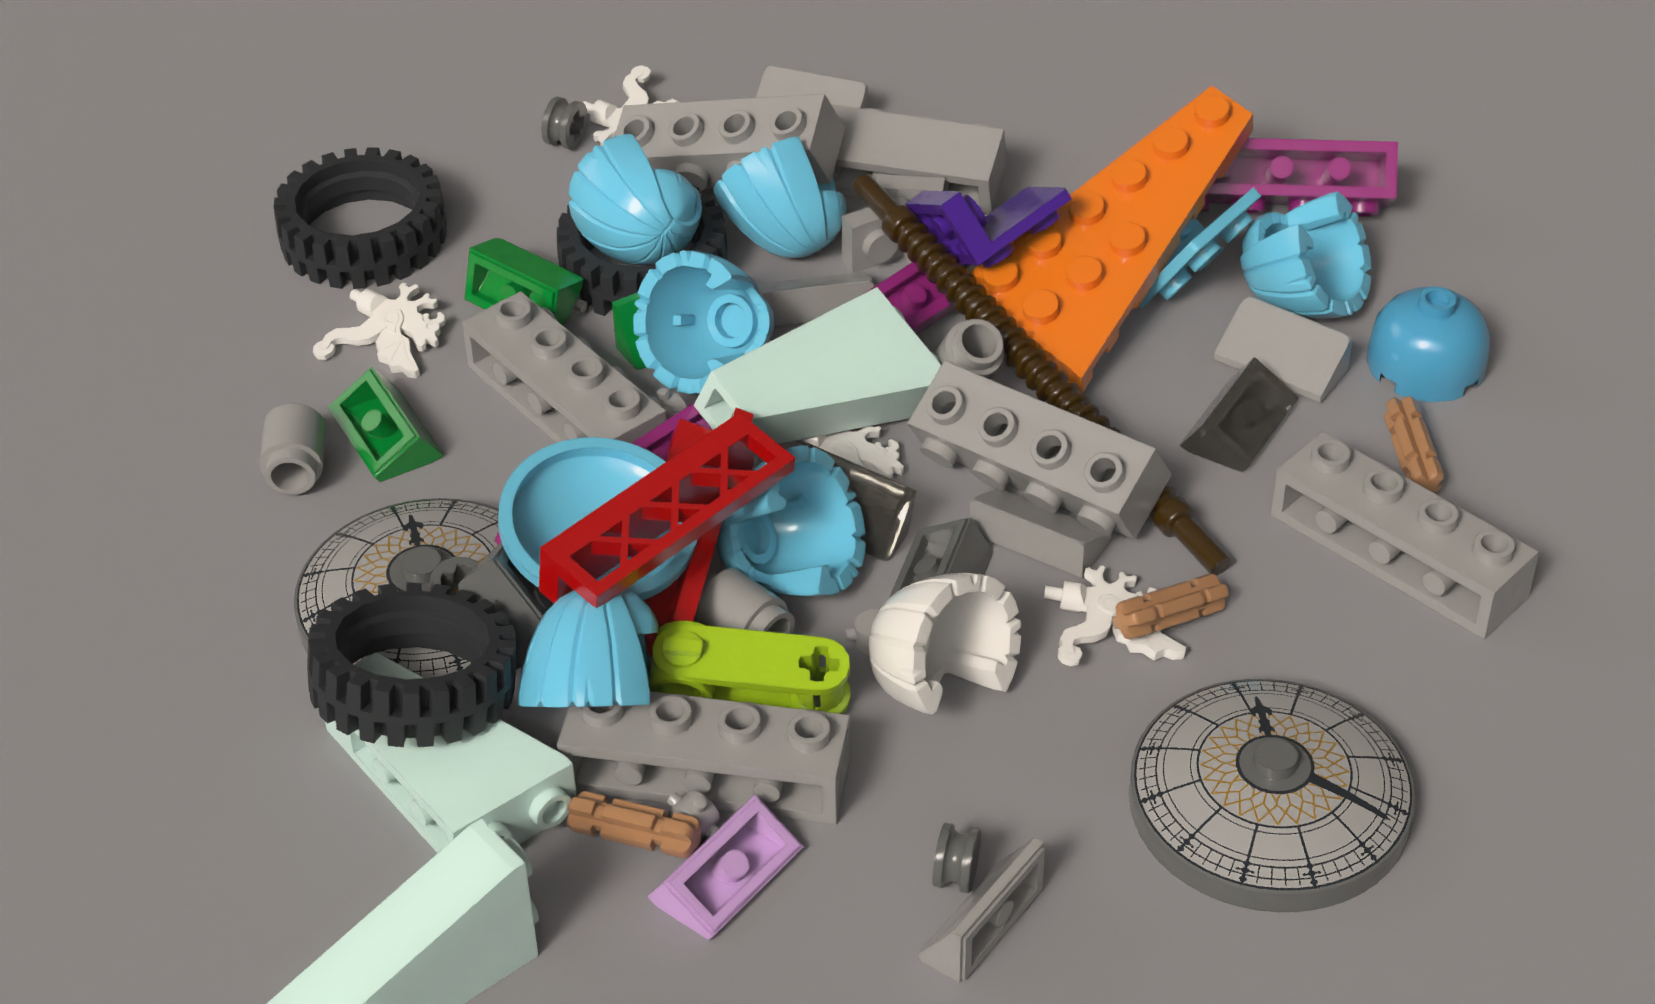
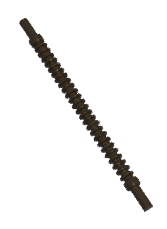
(902, 226)

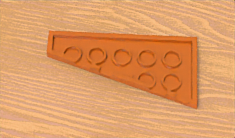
(1116, 235)

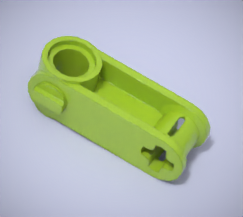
(750, 667)

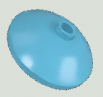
(566, 485)

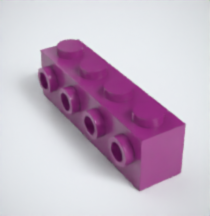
(1306, 169)

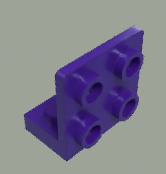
(988, 238)

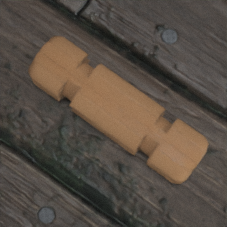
(1413, 443)
(1170, 606)
(634, 824)

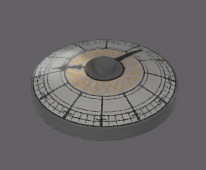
(395, 547)
(1271, 795)

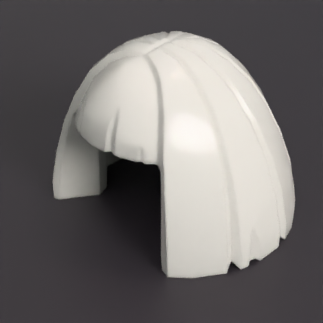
(942, 627)

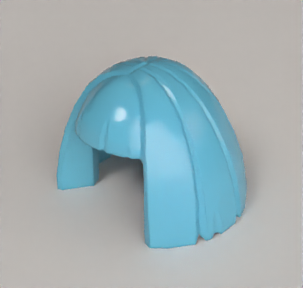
(779, 201)
(631, 207)
(1309, 259)
(698, 317)
(799, 531)
(589, 654)

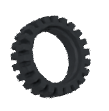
(366, 254)
(610, 282)
(420, 705)

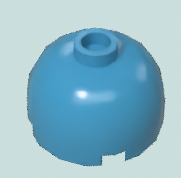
(1430, 344)

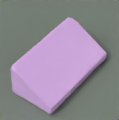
(727, 869)

